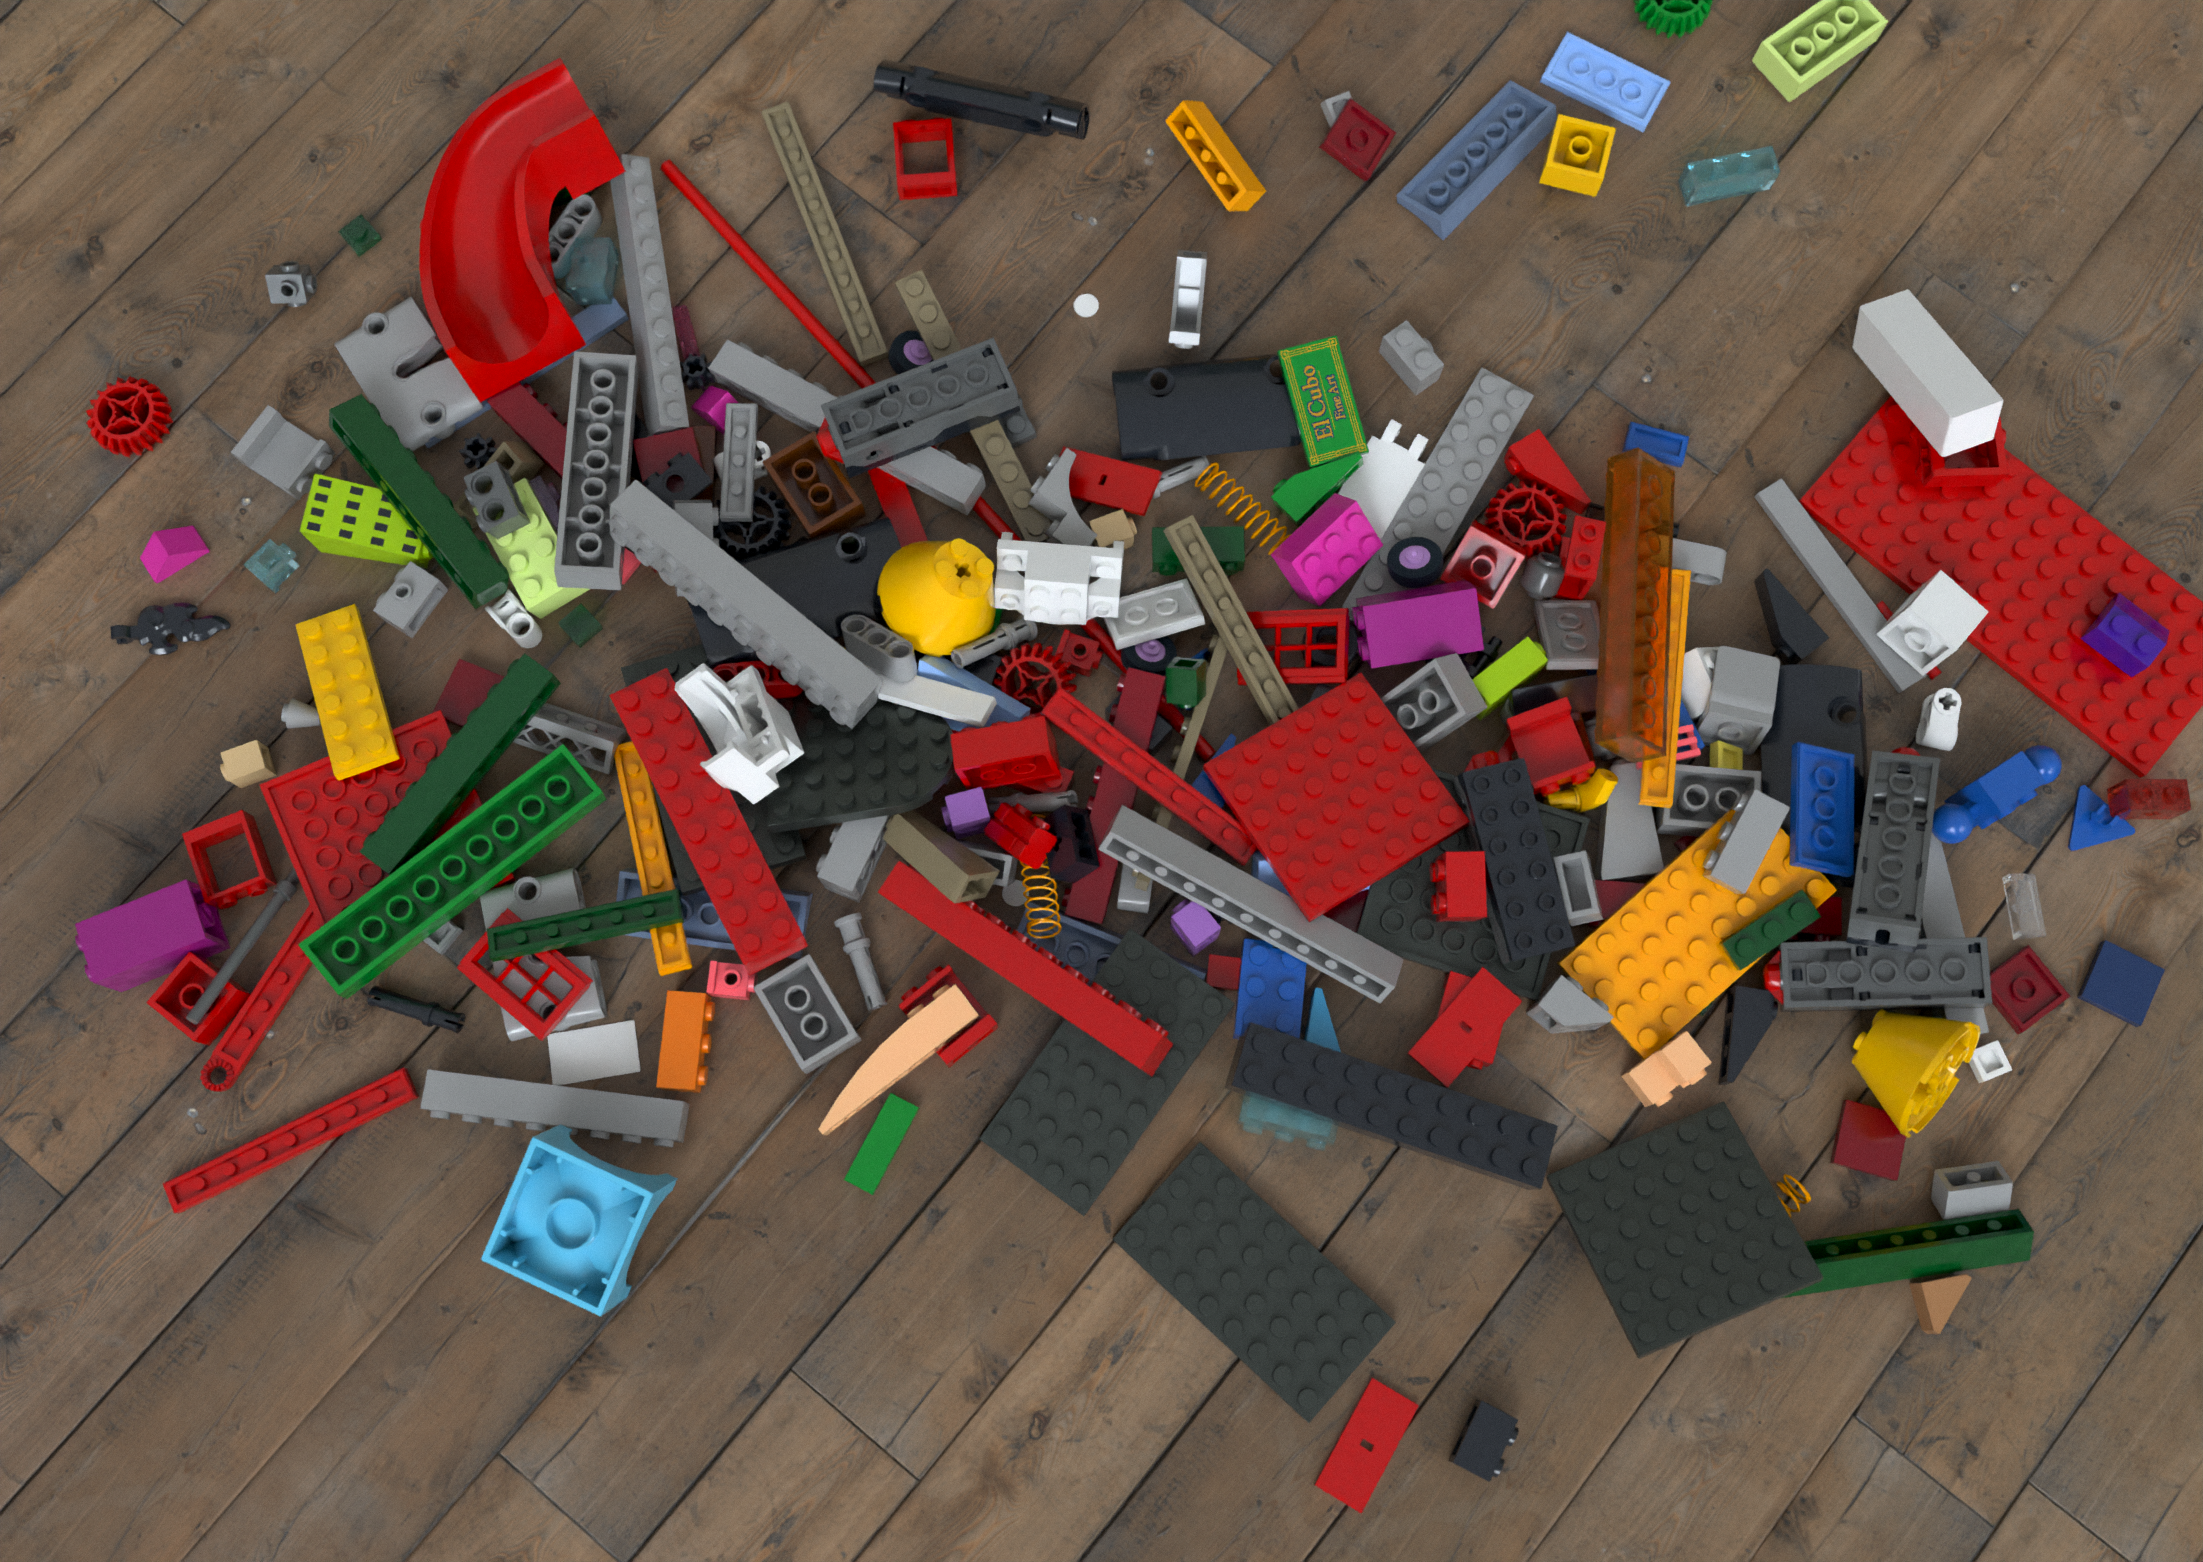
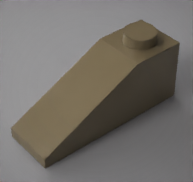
(517, 459)

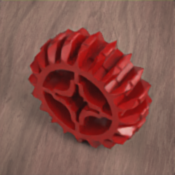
(121, 433)
(1550, 524)
(1029, 674)

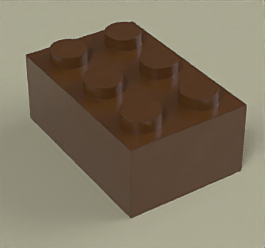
(813, 487)

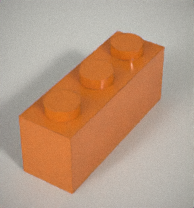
(685, 1041)

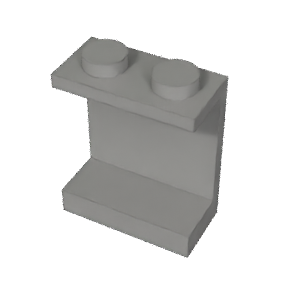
(283, 453)

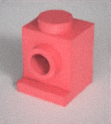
(717, 981)

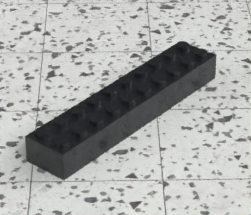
(1391, 1106)

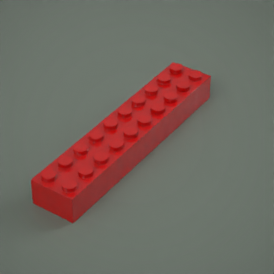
(708, 823)
(1032, 971)

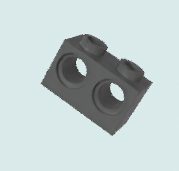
(501, 497)

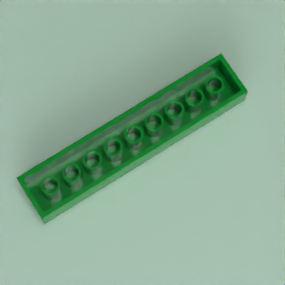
(452, 872)

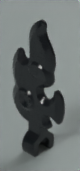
(158, 622)

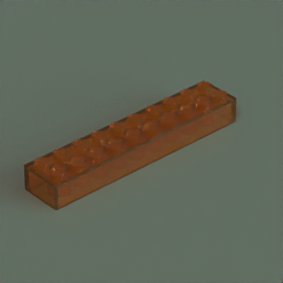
(1635, 607)

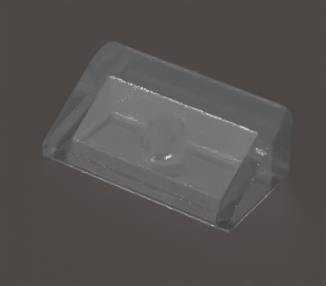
(2024, 905)

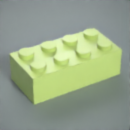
(1817, 44)
(531, 557)

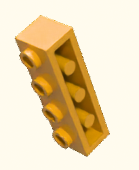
(1215, 155)

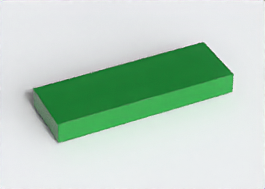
(881, 1144)

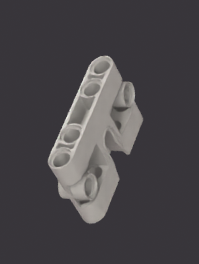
(385, 360)
(555, 895)

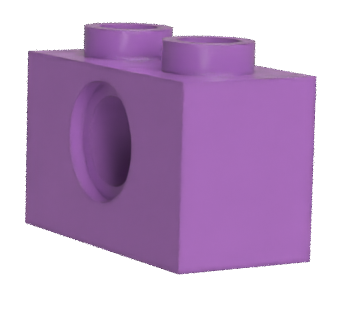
(966, 813)
(1194, 926)

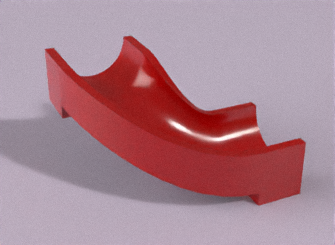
(488, 228)

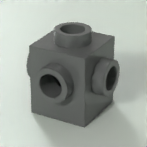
(291, 283)

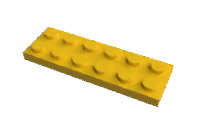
(347, 692)

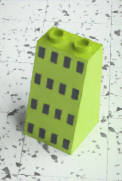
(359, 524)

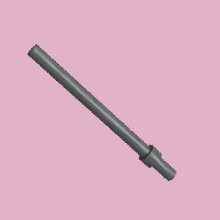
(282, 892)

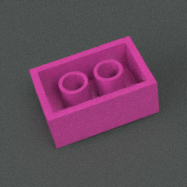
(1327, 549)

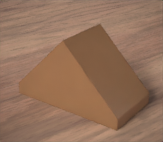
(1937, 1299)

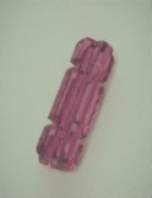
(685, 331)

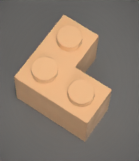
(1673, 1064)

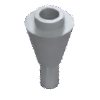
(299, 715)

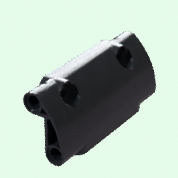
(982, 101)
(1205, 409)
(816, 581)
(1804, 715)

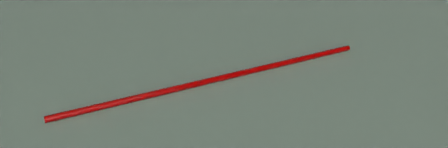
(864, 380)

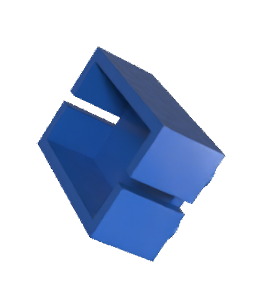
(1269, 989)

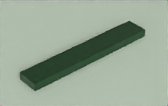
(585, 925)

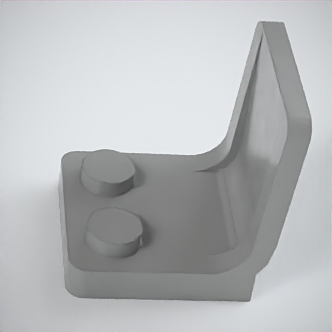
(1740, 699)

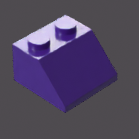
(2126, 636)

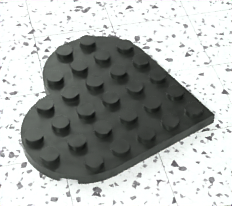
(865, 772)

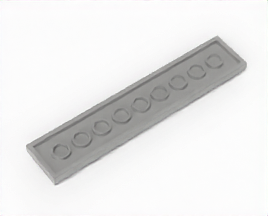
(1450, 476)

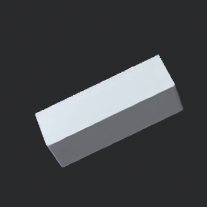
(1926, 373)

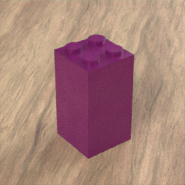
(1418, 624)
(149, 936)

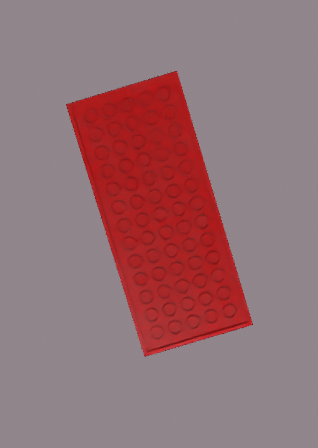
(2035, 568)

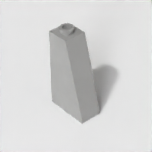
(1627, 831)

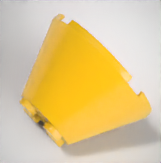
(938, 595)
(1913, 1064)

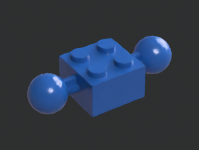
(1995, 793)

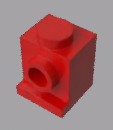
(1084, 663)

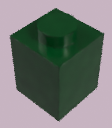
(1186, 681)

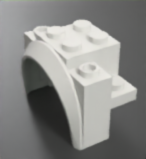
(1058, 580)
(746, 728)

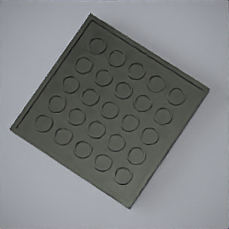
(1401, 918)
(1683, 1229)

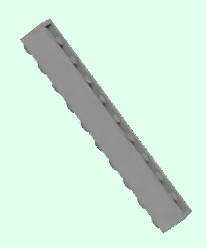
(648, 297)
(800, 402)
(1250, 904)

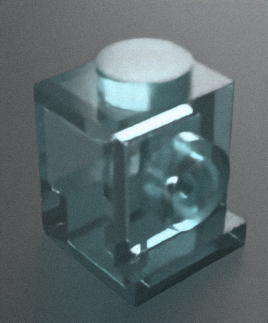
(272, 564)

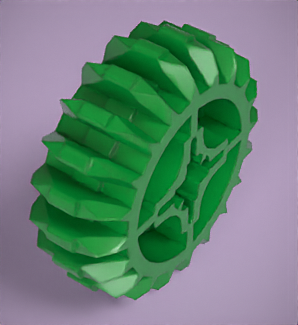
(1673, 15)

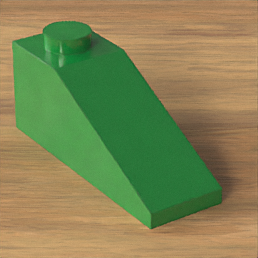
(1312, 488)

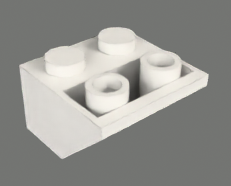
(1697, 679)

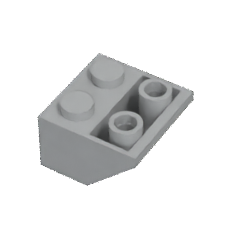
(1568, 1009)

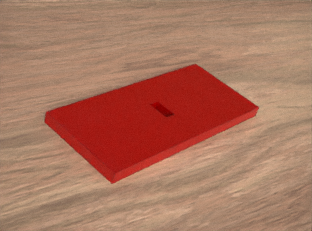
(1126, 484)
(1447, 1047)
(1352, 1469)

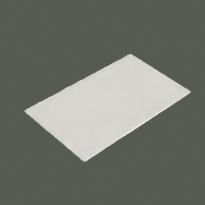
(593, 1053)

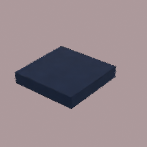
(2121, 983)

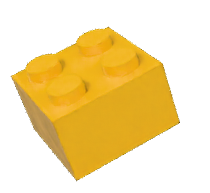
(1577, 155)

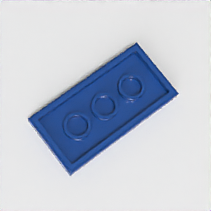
(1822, 809)

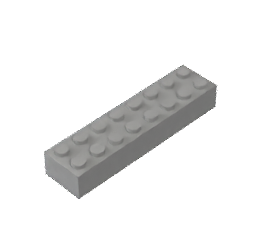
(595, 469)

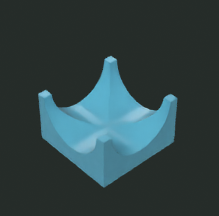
(574, 1222)

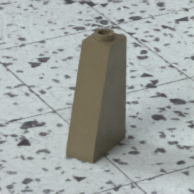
(940, 858)

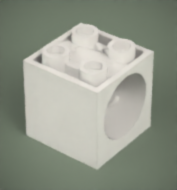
(1932, 623)

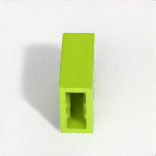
(1508, 673)

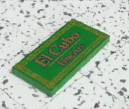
(1322, 401)

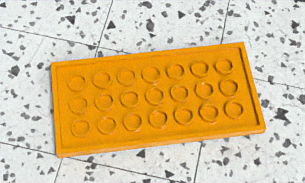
(1661, 949)

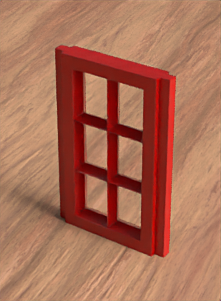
(1306, 618)
(510, 1001)

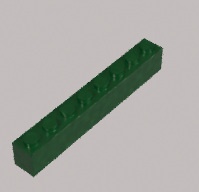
(419, 500)
(461, 765)
(1920, 1250)

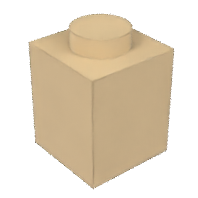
(1113, 528)
(247, 764)

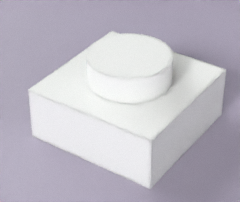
(1989, 1061)

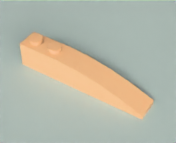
(909, 1046)

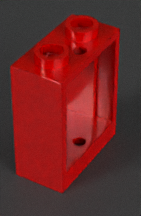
(925, 184)
(1936, 475)
(217, 832)

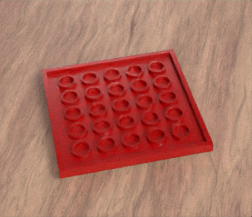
(1335, 796)
(330, 818)

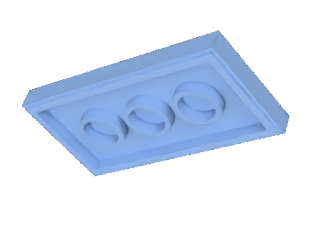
(1605, 82)

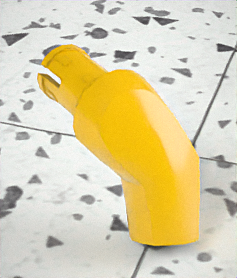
(1585, 795)

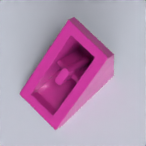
(712, 406)
(171, 551)

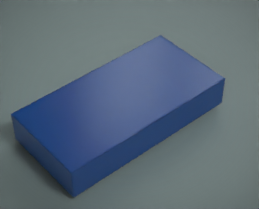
(1659, 443)

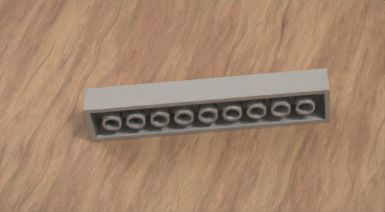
(743, 605)

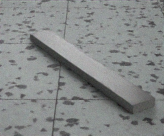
(1835, 580)

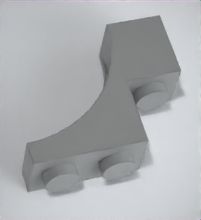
(1188, 298)
(1054, 501)

